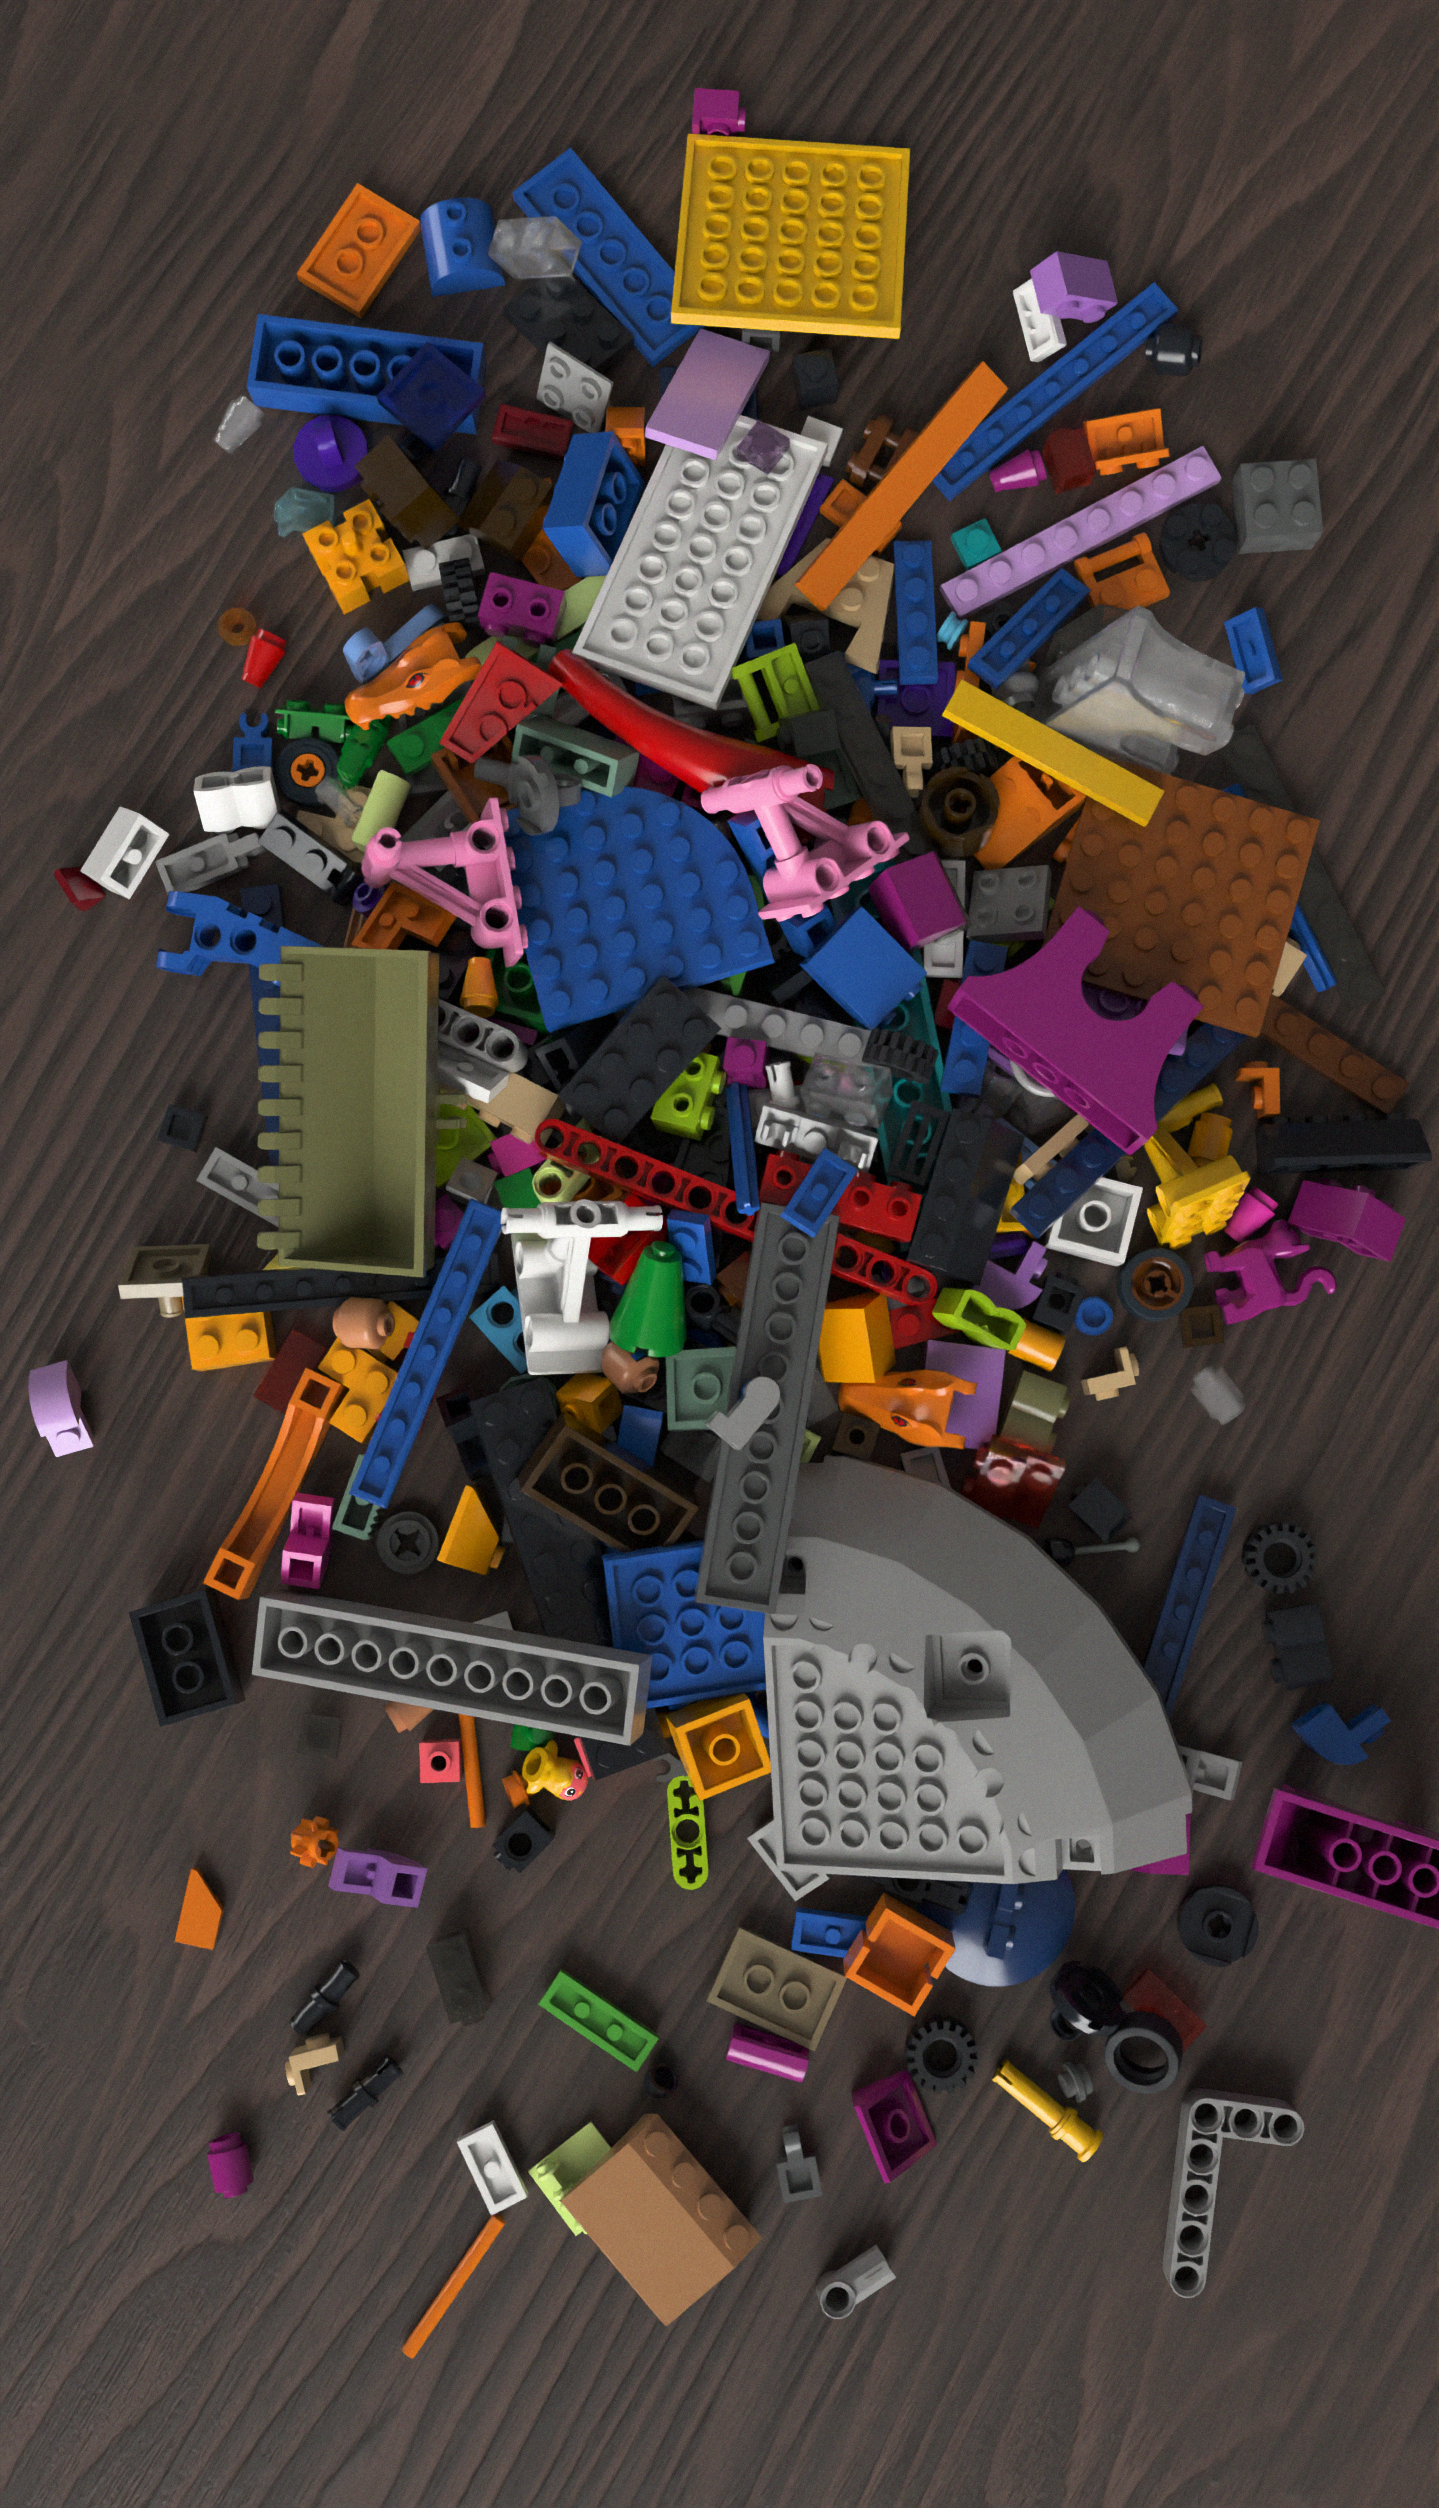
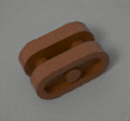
(878, 435)

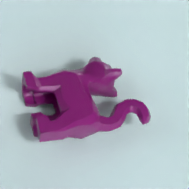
(1257, 1274)

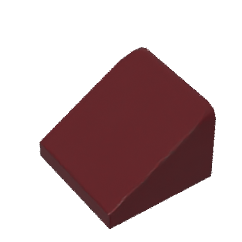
(79, 888)

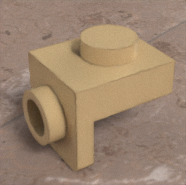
(1107, 1385)
(316, 2052)

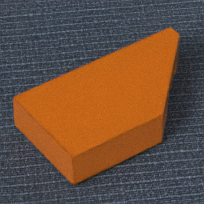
(200, 1914)

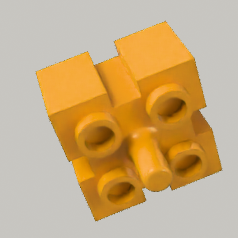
(356, 556)

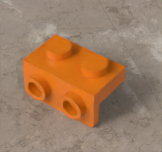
(1126, 440)

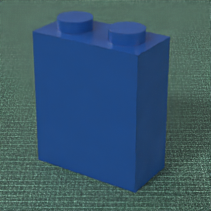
(864, 969)

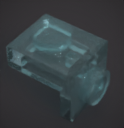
(303, 510)

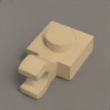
(911, 752)

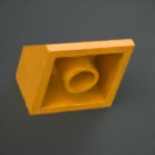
(719, 1743)

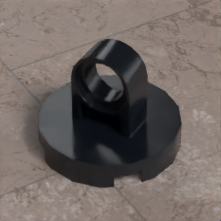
(1086, 2000)

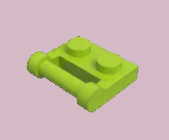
(786, 683)

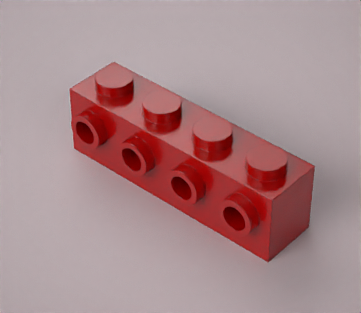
(863, 1207)

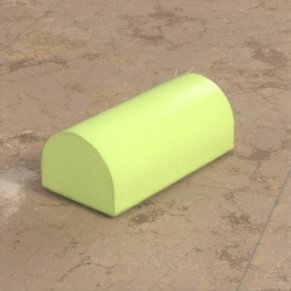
(381, 807)

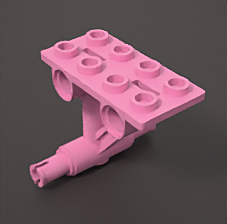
(486, 873)
(803, 877)

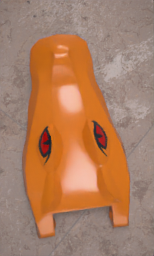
(416, 678)
(909, 1404)

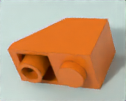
(629, 428)

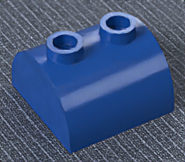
(457, 246)

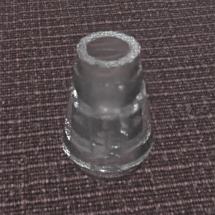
(238, 423)

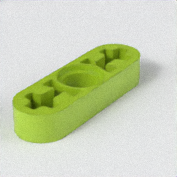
(679, 1860)

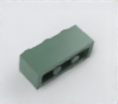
(598, 761)

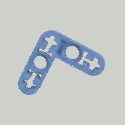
(370, 656)

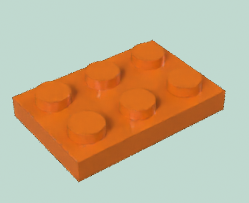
(359, 250)

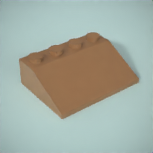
(660, 2218)

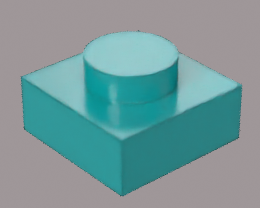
(975, 544)

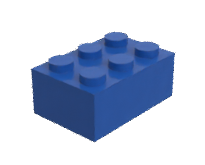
(593, 503)

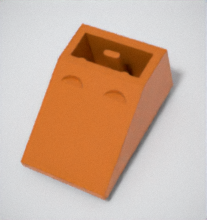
(1028, 810)

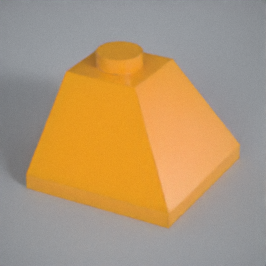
(473, 1535)

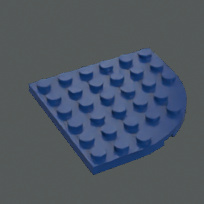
(630, 896)

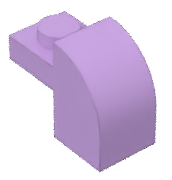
(57, 1410)

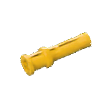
(1062, 2121)

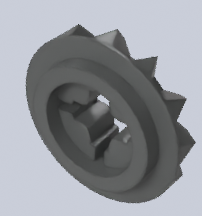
(389, 1542)

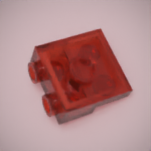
(1013, 1480)

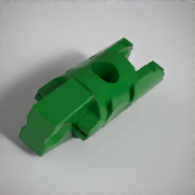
(361, 751)

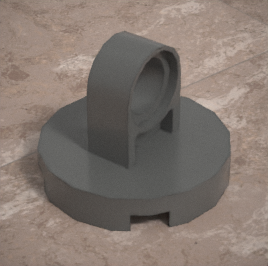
(540, 793)

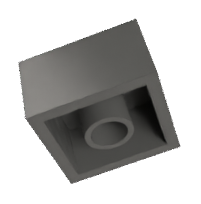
(1277, 506)

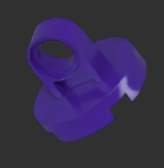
(328, 451)

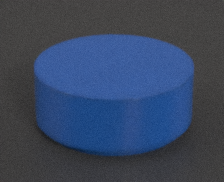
(1093, 1316)

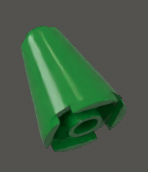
(652, 1304)

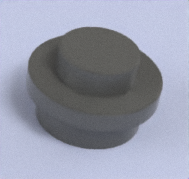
(1075, 2081)

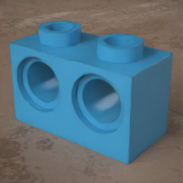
(505, 1336)

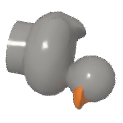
(1019, 688)

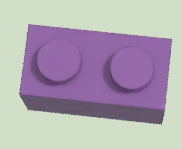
(1074, 287)

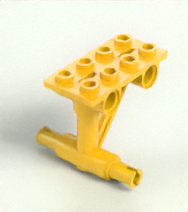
(1191, 1196)

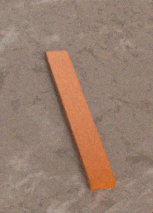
(901, 486)

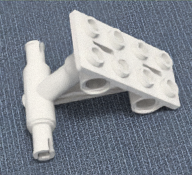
(557, 1282)

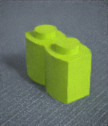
(979, 1318)

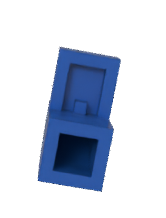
(1339, 1742)

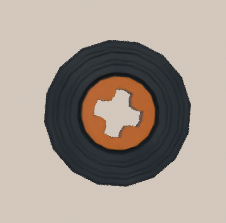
(298, 756)

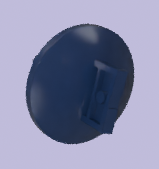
(1008, 1929)

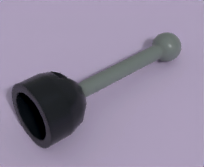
(1064, 1552)

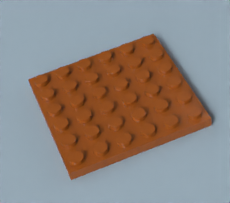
(1189, 896)

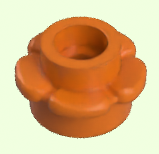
(515, 1788)

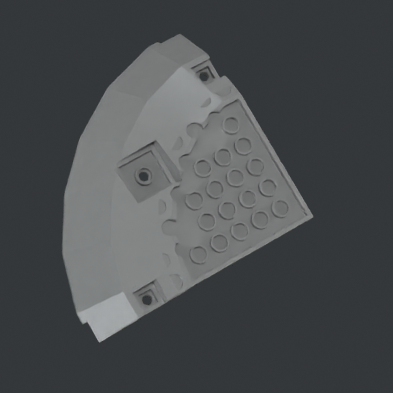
(910, 1758)

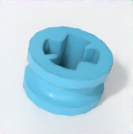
(951, 630)

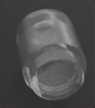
(1218, 1394)

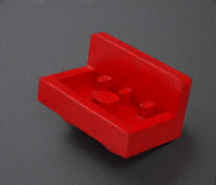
(619, 1255)

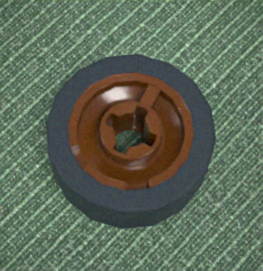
(1174, 1278)

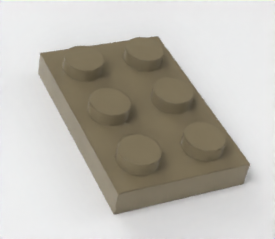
(776, 1988)

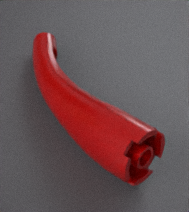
(683, 750)

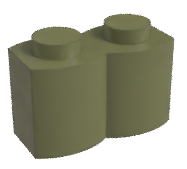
(1033, 1410)

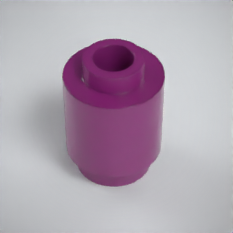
(230, 2165)

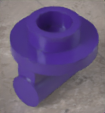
(367, 898)

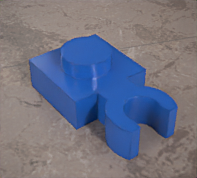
(253, 748)

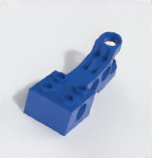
(217, 915)

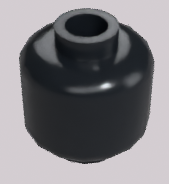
(1174, 350)

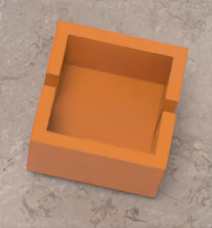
(894, 1954)

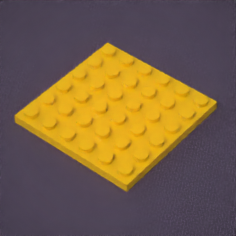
(791, 236)

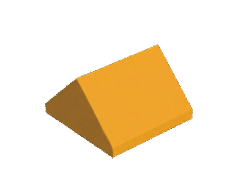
(856, 1339)

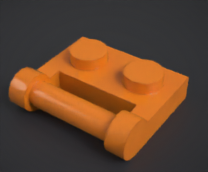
(1130, 588)

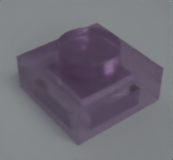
(763, 447)

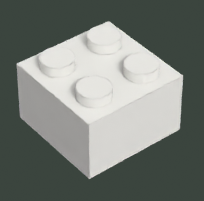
(1098, 1223)

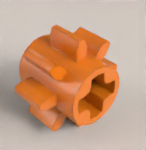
(314, 1841)

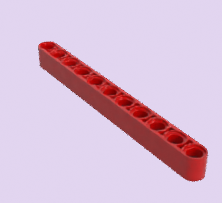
(718, 1198)

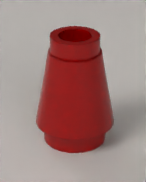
(262, 657)

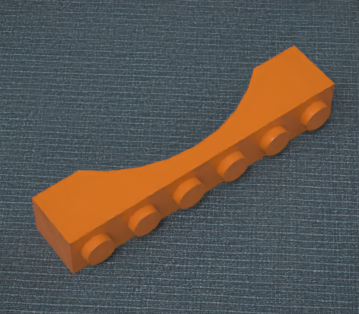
(261, 1521)

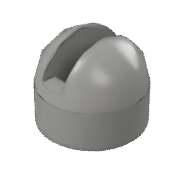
(1122, 1171)

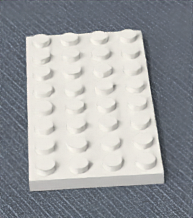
(698, 566)

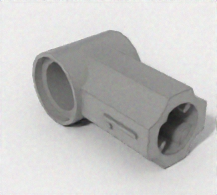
(859, 2279)

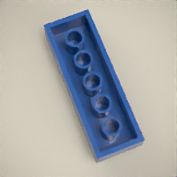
(343, 367)

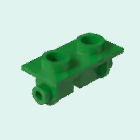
(300, 719)

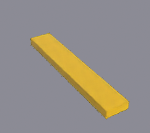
(1053, 753)

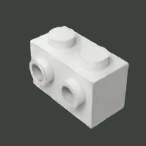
(124, 852)

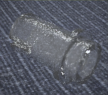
(332, 793)

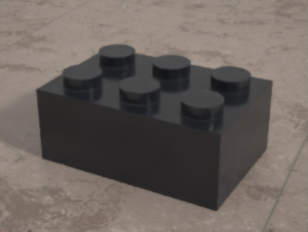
(187, 1657)

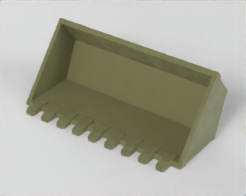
(354, 1109)

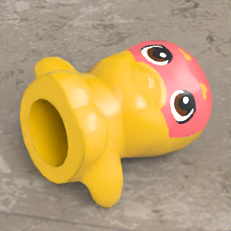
(559, 1775)

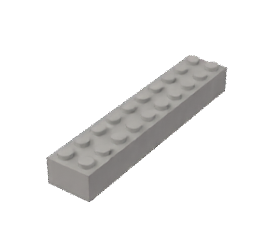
(453, 1666)

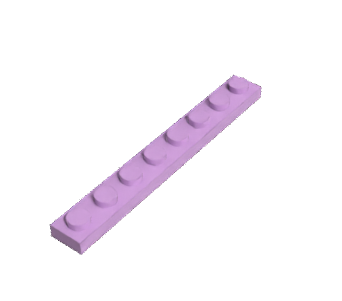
(1080, 533)

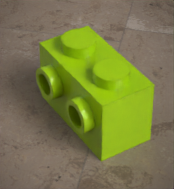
(687, 1103)

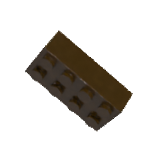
(606, 1488)

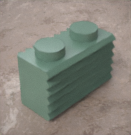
(356, 1515)

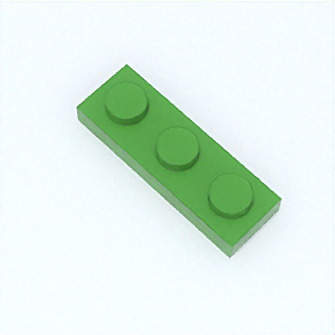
(599, 2020)

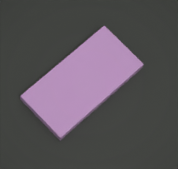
(707, 394)

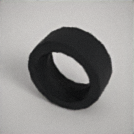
(1143, 2078)

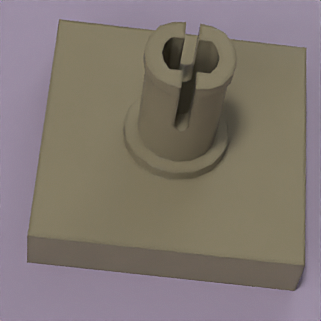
(158, 1273)

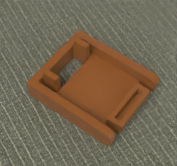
(467, 791)

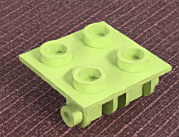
(567, 2165)

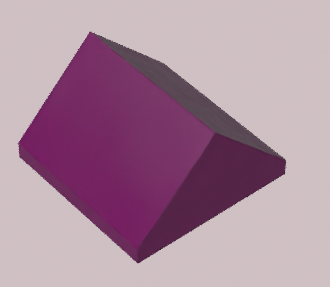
(917, 902)
(894, 2123)

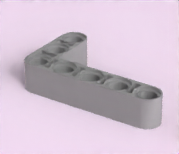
(489, 1042)
(1205, 2171)

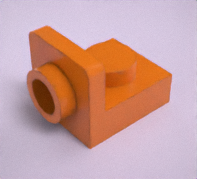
(1266, 1095)

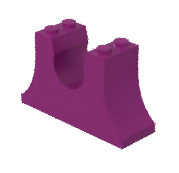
(1049, 1031)
(1350, 1854)

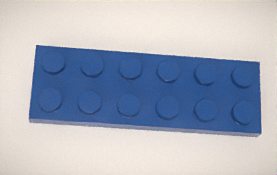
(614, 255)

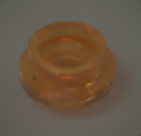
(232, 617)

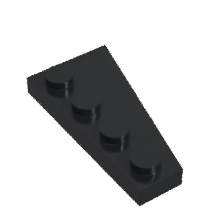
(710, 1161)

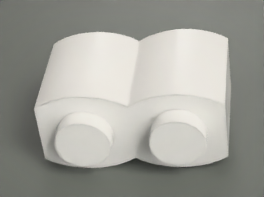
(236, 799)

